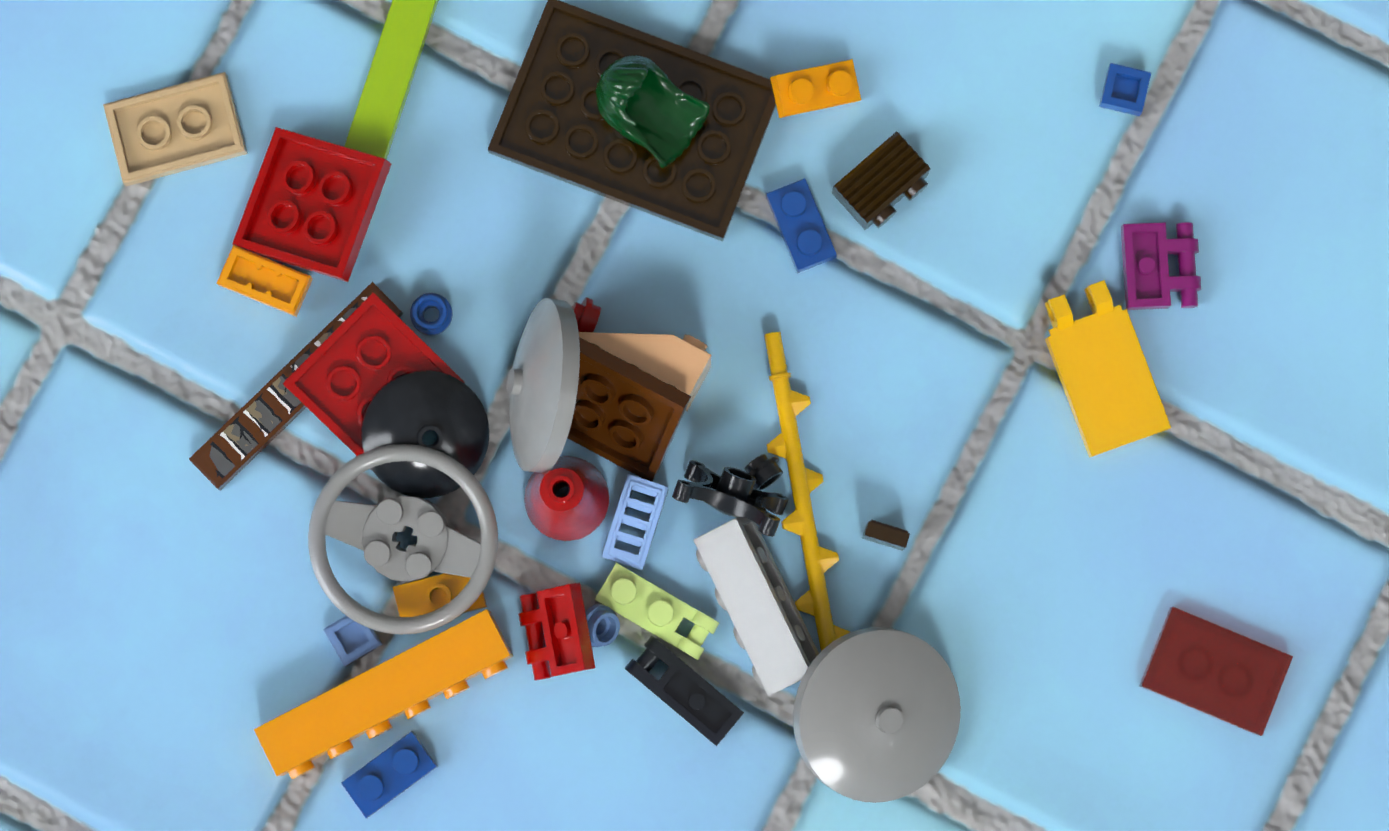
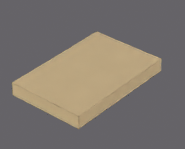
(175, 129)

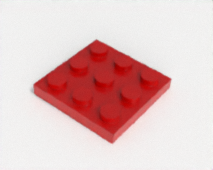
(312, 204)
(356, 364)

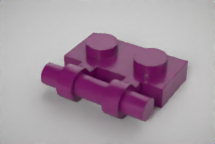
(1147, 268)

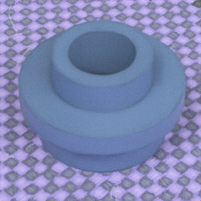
(602, 625)

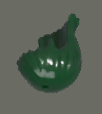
(649, 107)

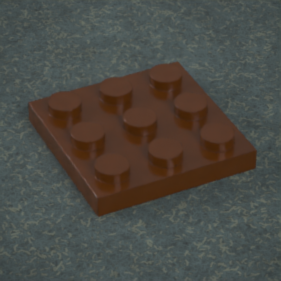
(624, 412)

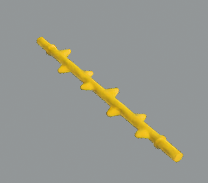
(802, 482)

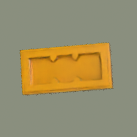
(264, 280)
(431, 594)

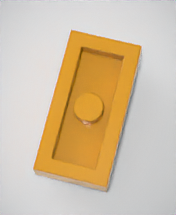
(815, 88)

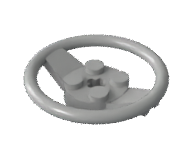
(375, 532)

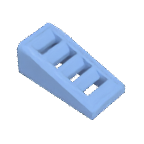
(646, 487)

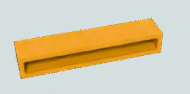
(383, 694)

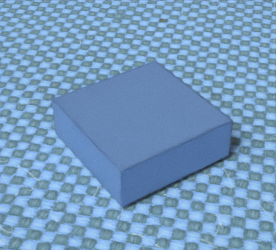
(351, 640)

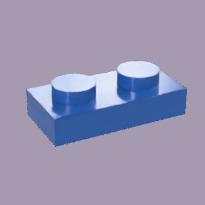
(801, 225)
(389, 774)

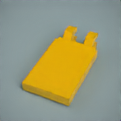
(1104, 373)

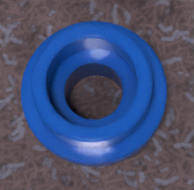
(427, 301)

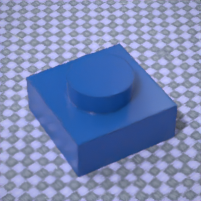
(1125, 89)

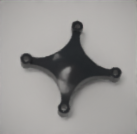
(732, 495)

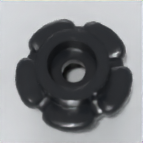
(764, 470)

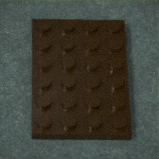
(558, 129)

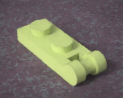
(655, 610)

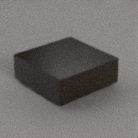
(886, 535)

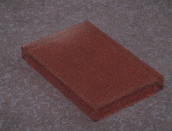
(1216, 671)

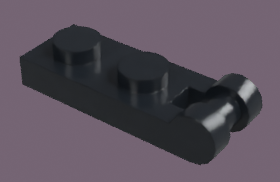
(685, 692)

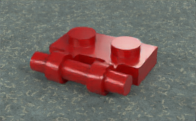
(564, 629)

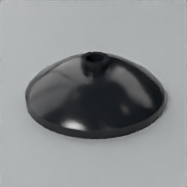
(422, 403)

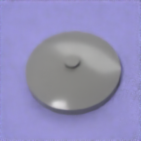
(544, 385)
(876, 714)

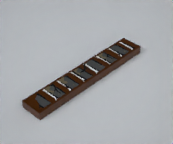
(266, 411)

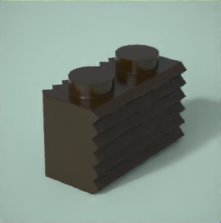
(882, 181)

